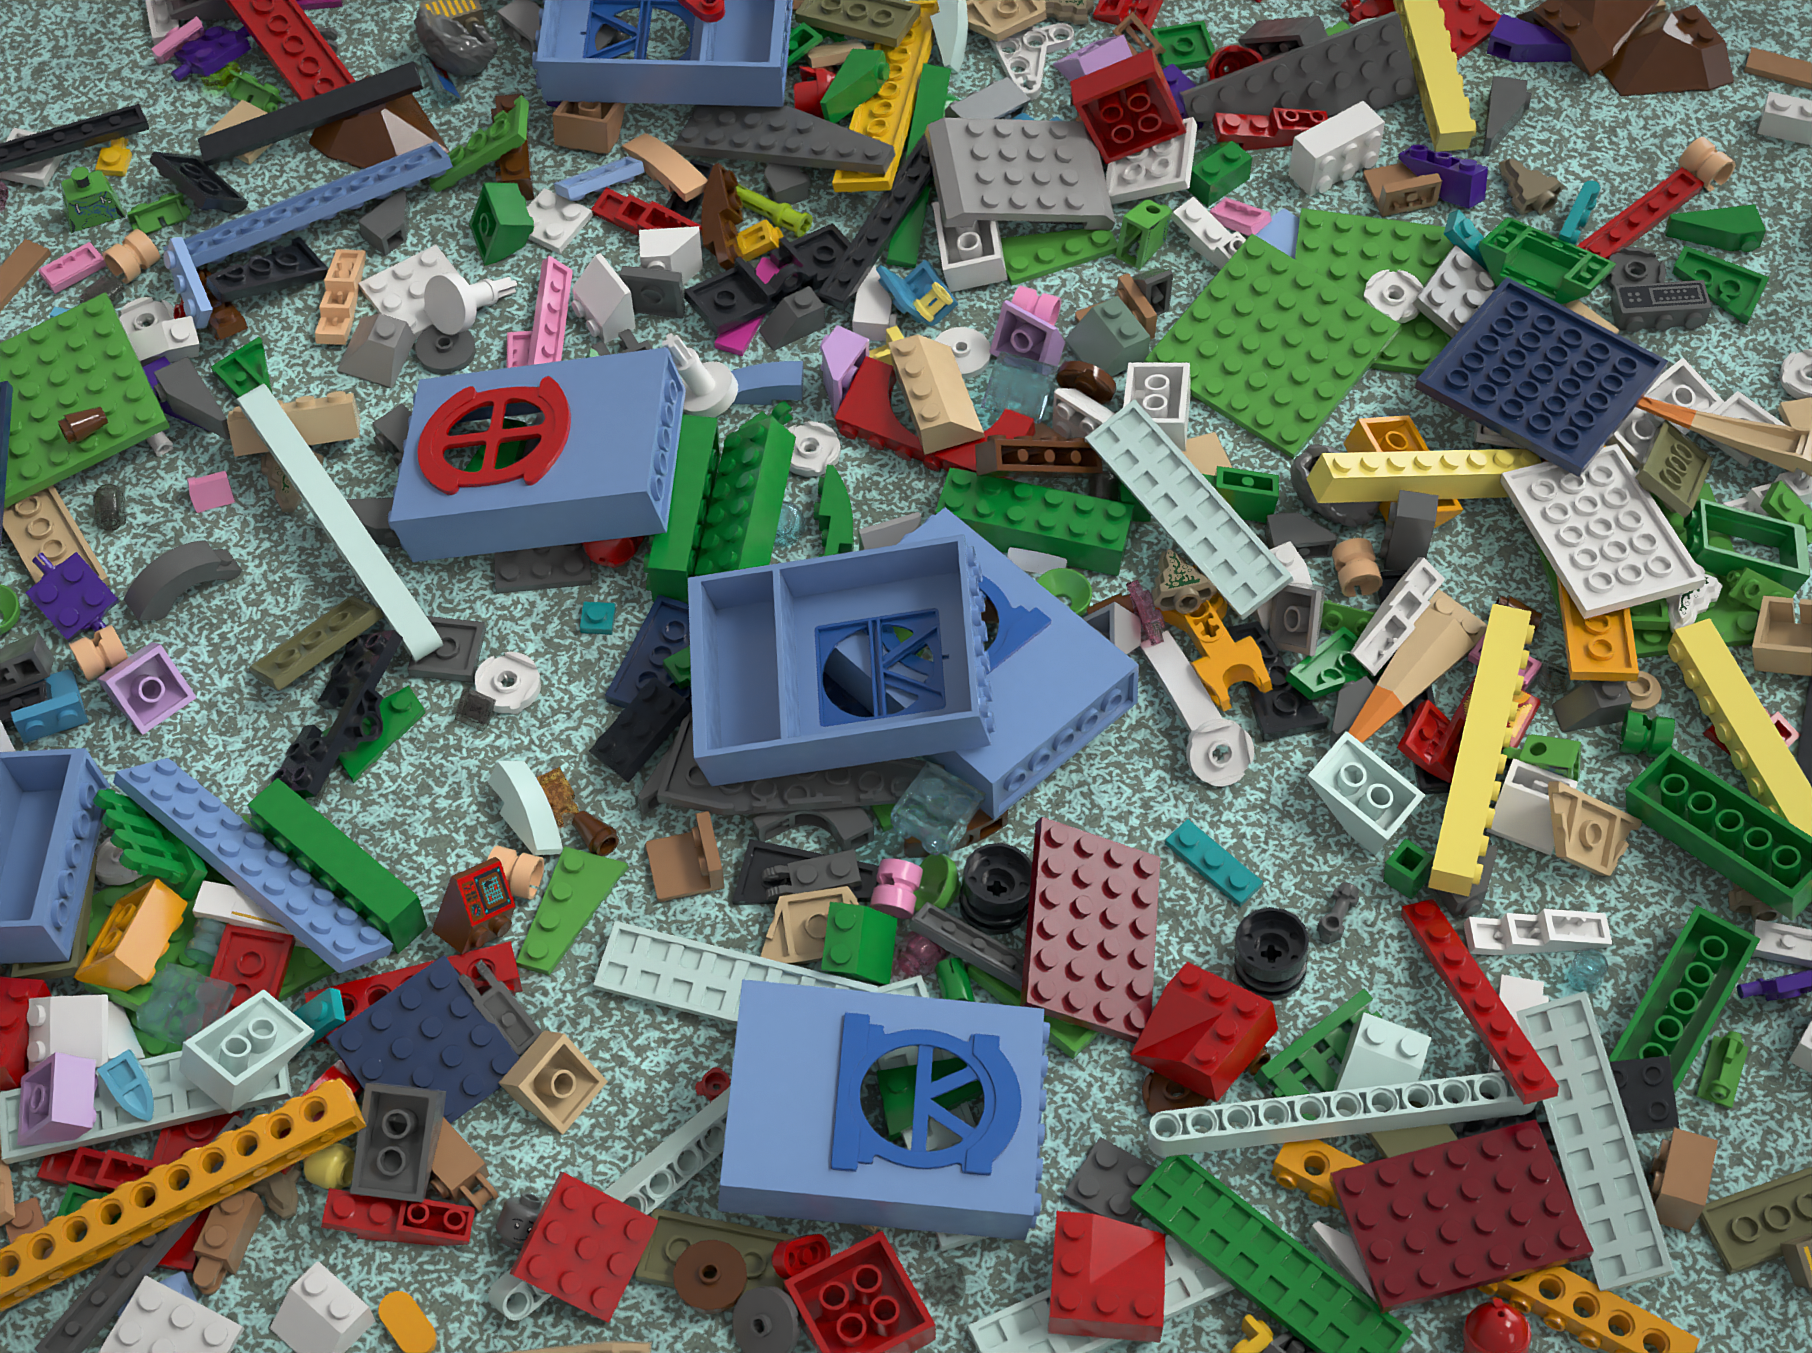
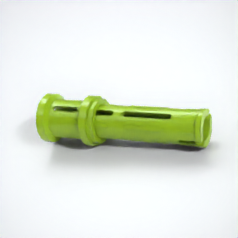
(781, 214)

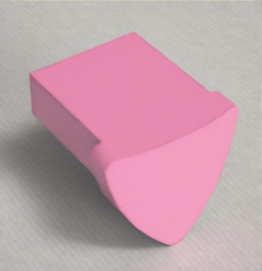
(210, 491)

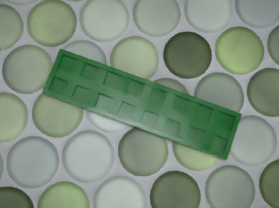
(1265, 1262)

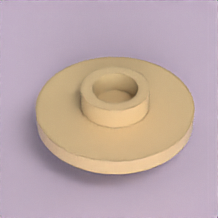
(1645, 692)

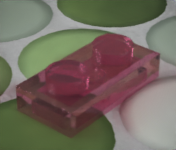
(1142, 604)

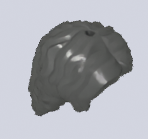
(452, 45)
(1343, 513)

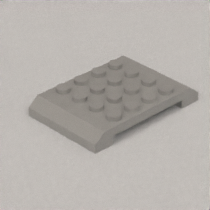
(1018, 172)

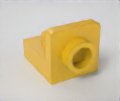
(758, 239)
(1259, 1335)

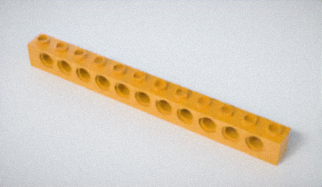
(173, 1205)
(1568, 1288)

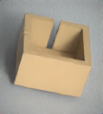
(1779, 641)

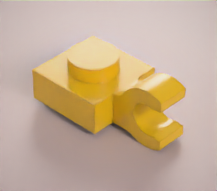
(116, 159)

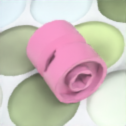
(1044, 306)
(897, 883)

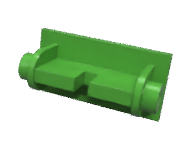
(246, 86)
(166, 207)
(1751, 587)
(1338, 615)
(1723, 1069)

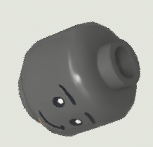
(518, 1219)

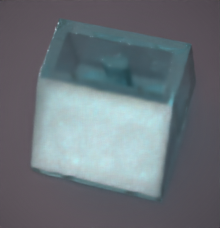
(1020, 386)

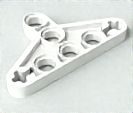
(1031, 57)

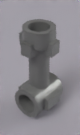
(1330, 926)

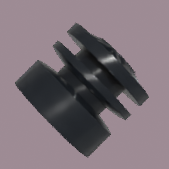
(993, 872)
(1276, 937)

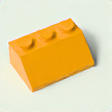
(133, 938)

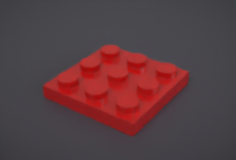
(584, 1247)

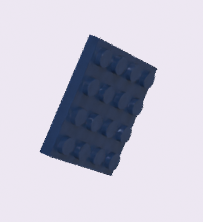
(427, 1039)

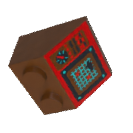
(475, 907)

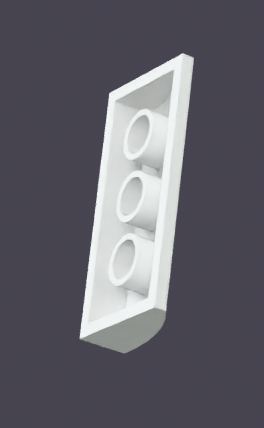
(1676, 386)

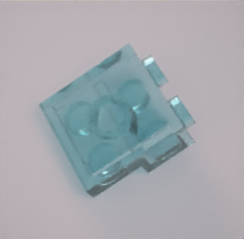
(936, 809)
(183, 1004)

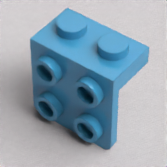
(914, 287)
(54, 715)

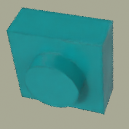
(597, 618)

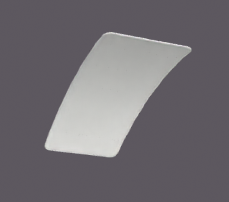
(1035, 561)

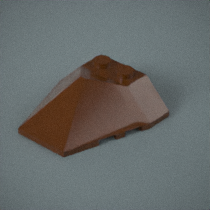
(1590, 27)
(1671, 53)
(377, 133)

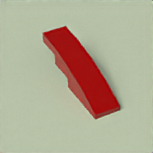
(635, 214)
(94, 1169)

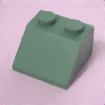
(1109, 337)

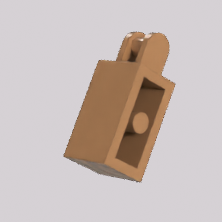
(460, 1170)
(226, 1238)

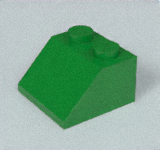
(1218, 171)
(500, 221)
(859, 943)

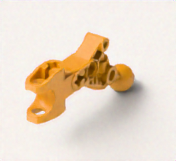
(1222, 658)

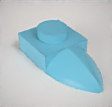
(129, 1084)

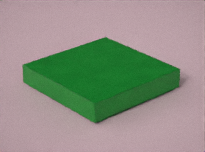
(1185, 45)

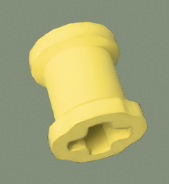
(942, 299)

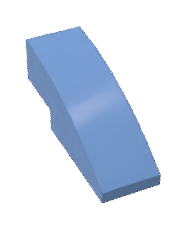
(769, 382)

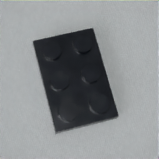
(198, 182)
(640, 729)

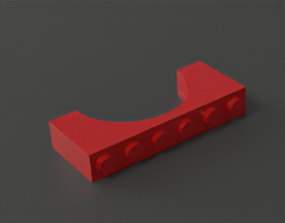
(869, 416)

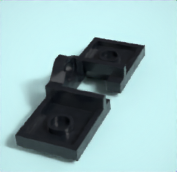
(742, 296)
(354, 691)
(1644, 1091)

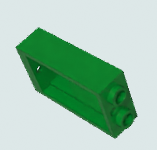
(1784, 535)

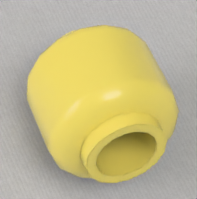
(330, 1167)

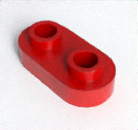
(704, 10)
(799, 1254)

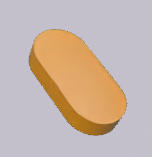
(407, 1323)

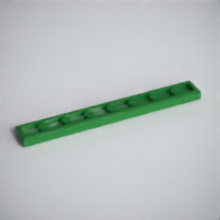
(928, 109)

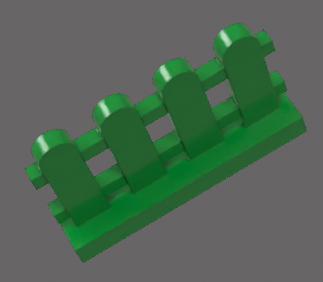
(149, 844)
(1309, 1059)

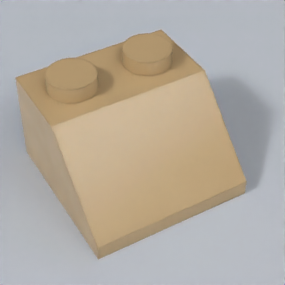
(553, 1080)

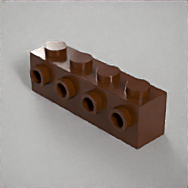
(516, 162)
(1036, 457)

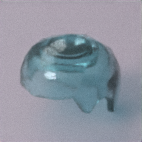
(790, 525)

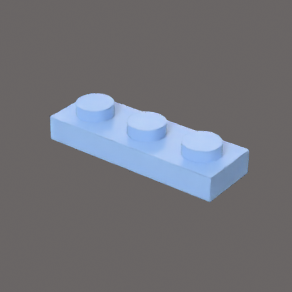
(599, 178)
(187, 282)

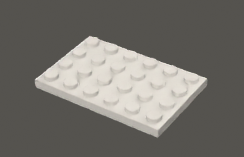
(1602, 533)

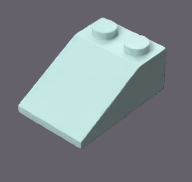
(1363, 792)
(243, 1050)
(1380, 1056)

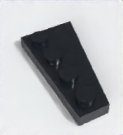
(276, 271)
(1283, 709)
(763, 855)

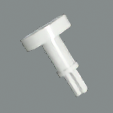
(454, 303)
(708, 385)

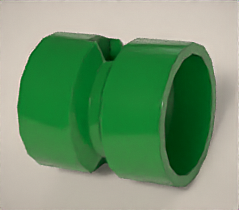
(1646, 734)

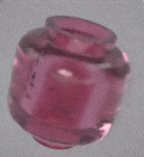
(918, 955)

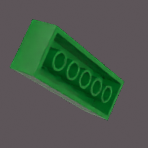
(747, 498)
(1041, 519)
(677, 551)
(1725, 830)
(338, 864)
(1688, 993)

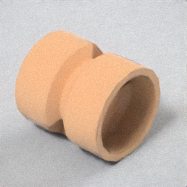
(1706, 162)
(134, 253)
(1356, 566)
(98, 653)
(520, 870)

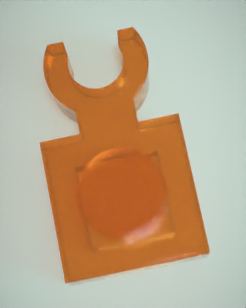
(558, 794)

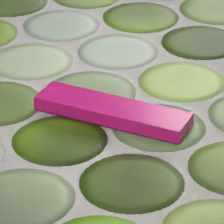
(738, 338)

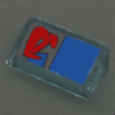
(440, 83)

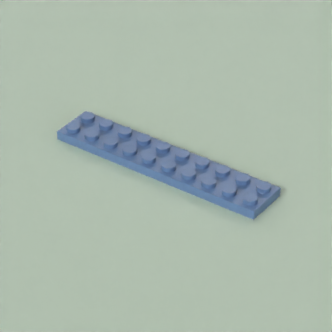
(318, 203)
(253, 864)

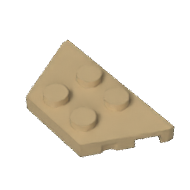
(1003, 17)
(1588, 829)
(801, 924)

